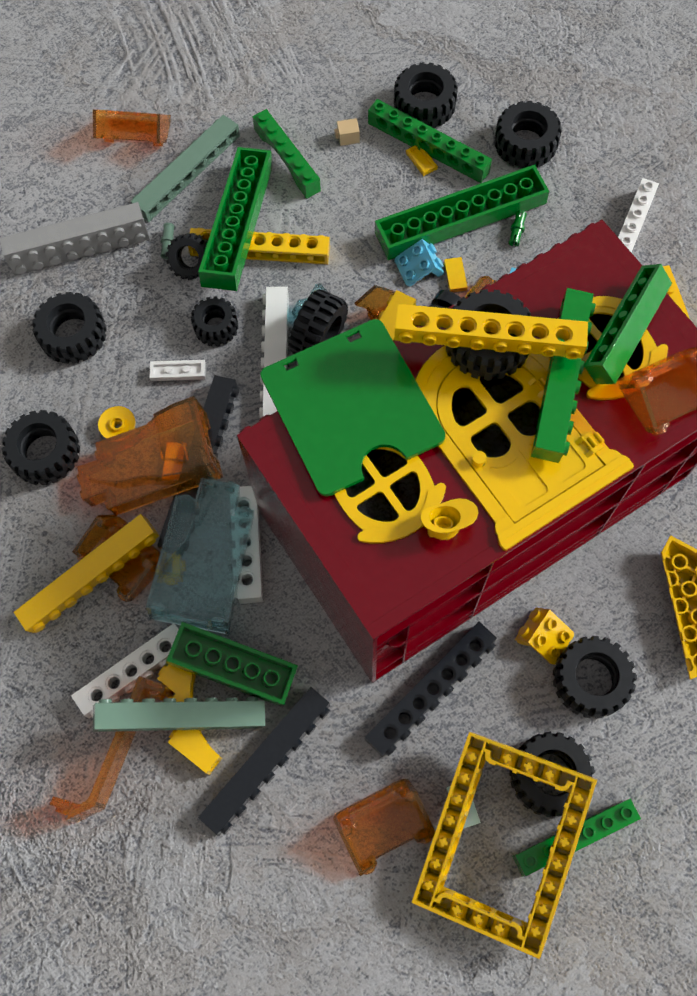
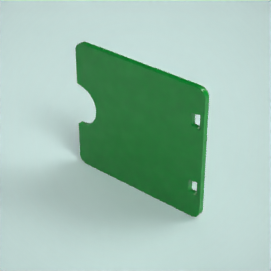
(349, 402)

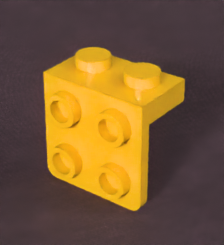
(545, 634)

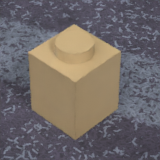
(347, 132)

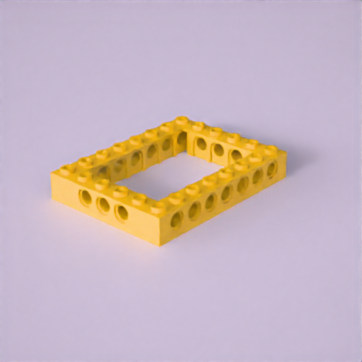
(430, 891)

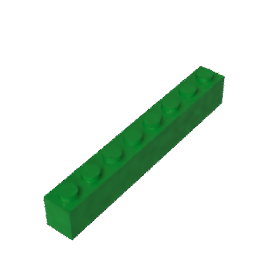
(562, 386)

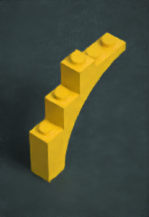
(188, 742)

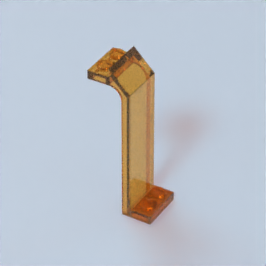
(113, 761)

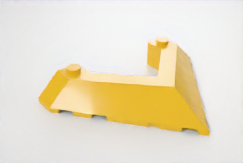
(681, 575)

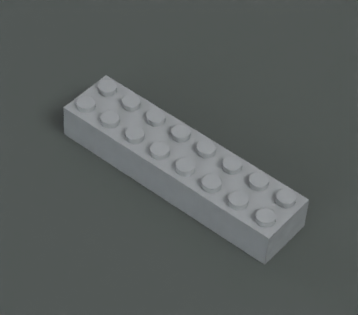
(74, 238)

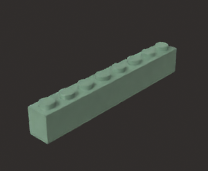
(186, 167)
(178, 715)

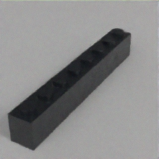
(264, 761)

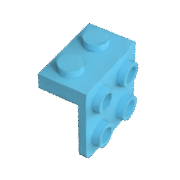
(418, 262)

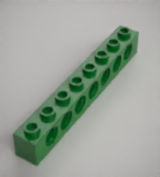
(435, 143)

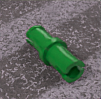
(517, 228)

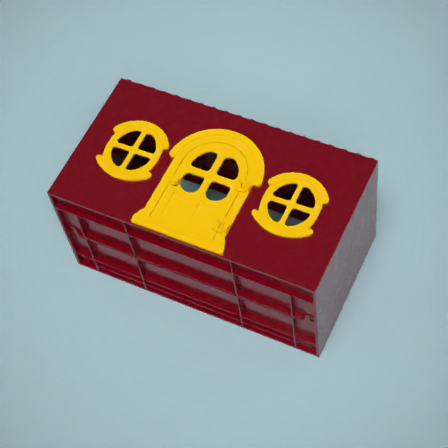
(398, 587)

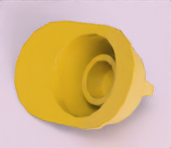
(448, 518)

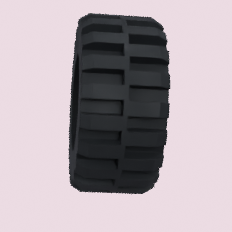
(426, 79)
(533, 118)
(64, 308)
(318, 320)
(488, 362)
(29, 429)
(615, 662)
(565, 749)

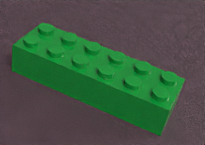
(231, 664)

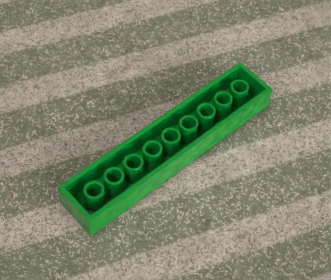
(462, 211)
(236, 219)

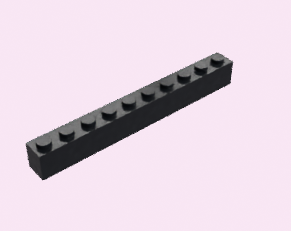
(218, 407)

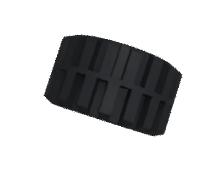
(175, 258)
(214, 309)

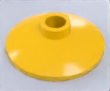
(113, 417)

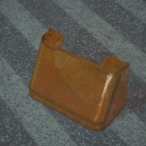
(662, 390)
(136, 572)
(383, 824)

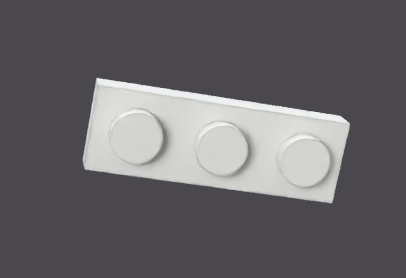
(177, 370)

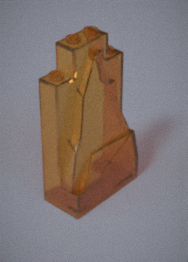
(151, 460)

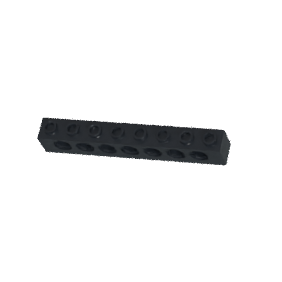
(478, 634)

